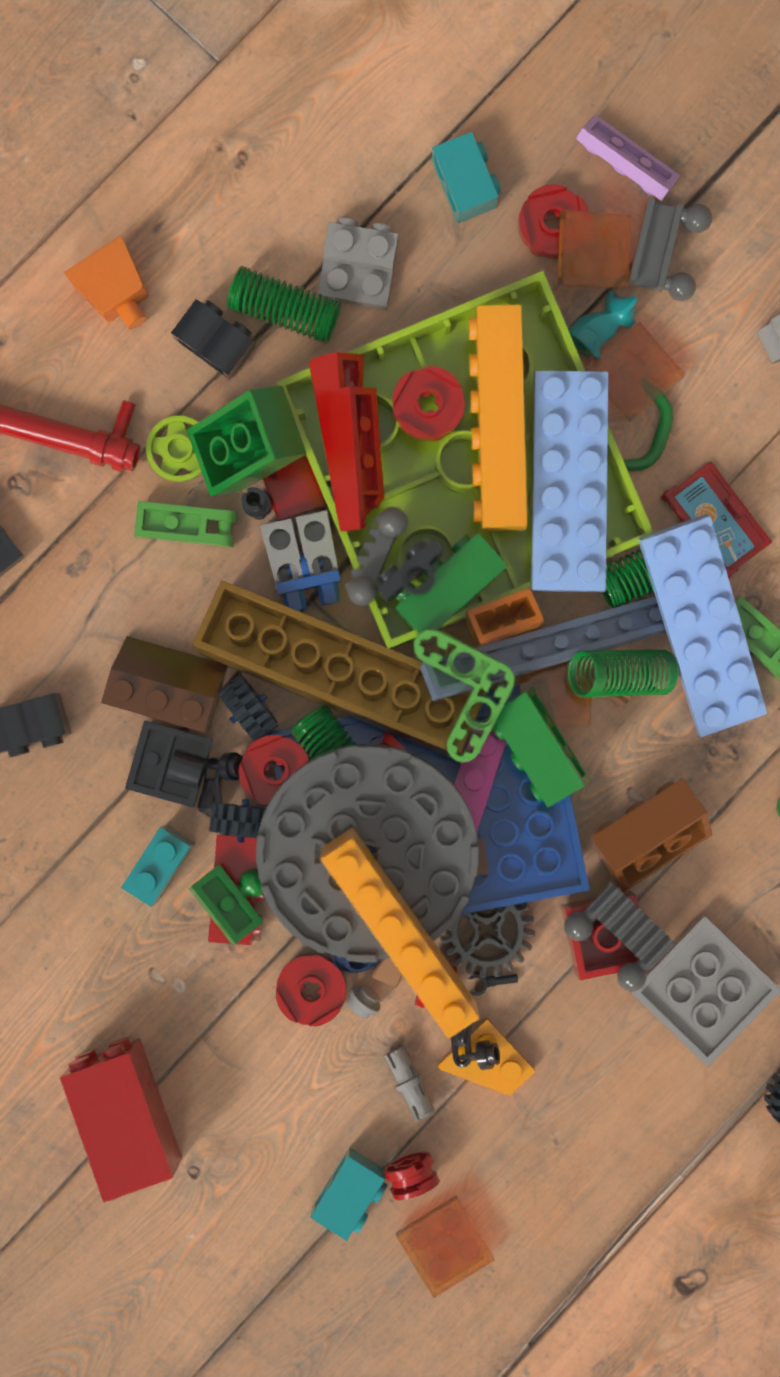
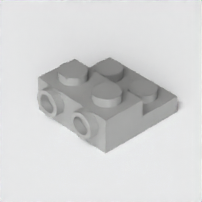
(358, 263)

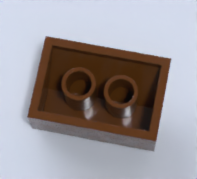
(165, 684)

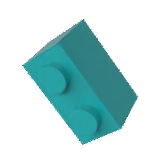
(466, 177)
(158, 865)
(349, 1194)

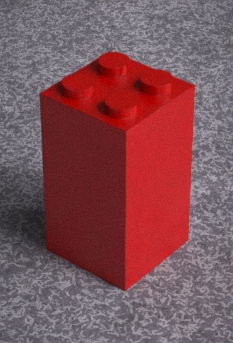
(121, 1119)

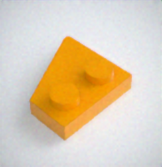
(505, 1076)

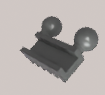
(656, 247)
(363, 587)
(629, 926)

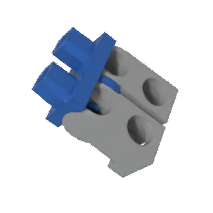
(305, 570)

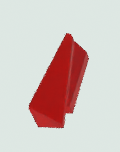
(349, 436)

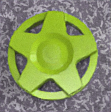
(174, 449)

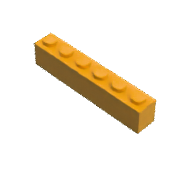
(500, 418)
(400, 932)

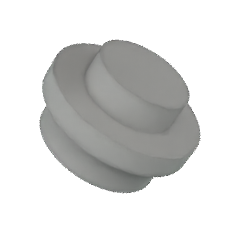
(363, 1001)

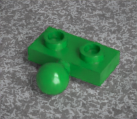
(228, 903)

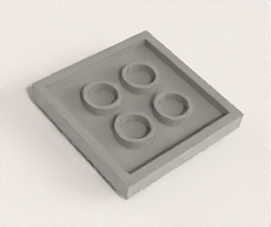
(706, 990)

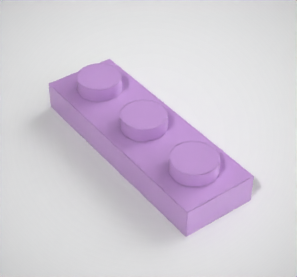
(627, 157)

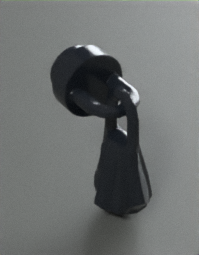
(226, 768)
(486, 1053)

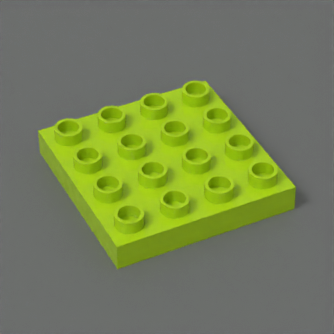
(435, 477)

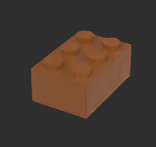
(652, 834)

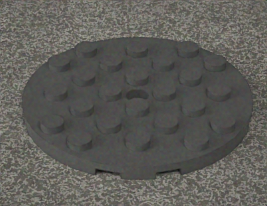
(393, 804)

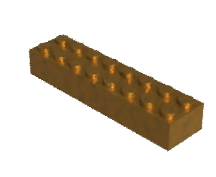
(329, 667)

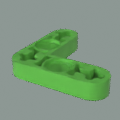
(477, 678)

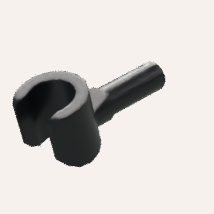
(492, 981)

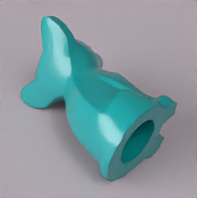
(596, 328)

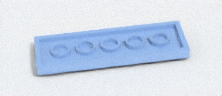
(569, 481)
(703, 625)

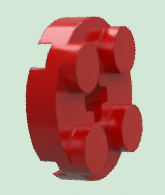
(534, 212)
(422, 383)
(256, 764)
(307, 1010)

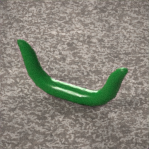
(659, 440)

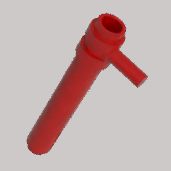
(98, 446)

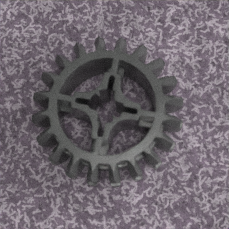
(475, 942)

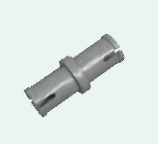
(409, 1083)

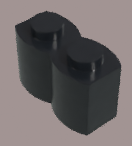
(213, 338)
(31, 723)

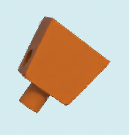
(111, 283)
(502, 618)

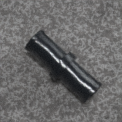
(256, 495)

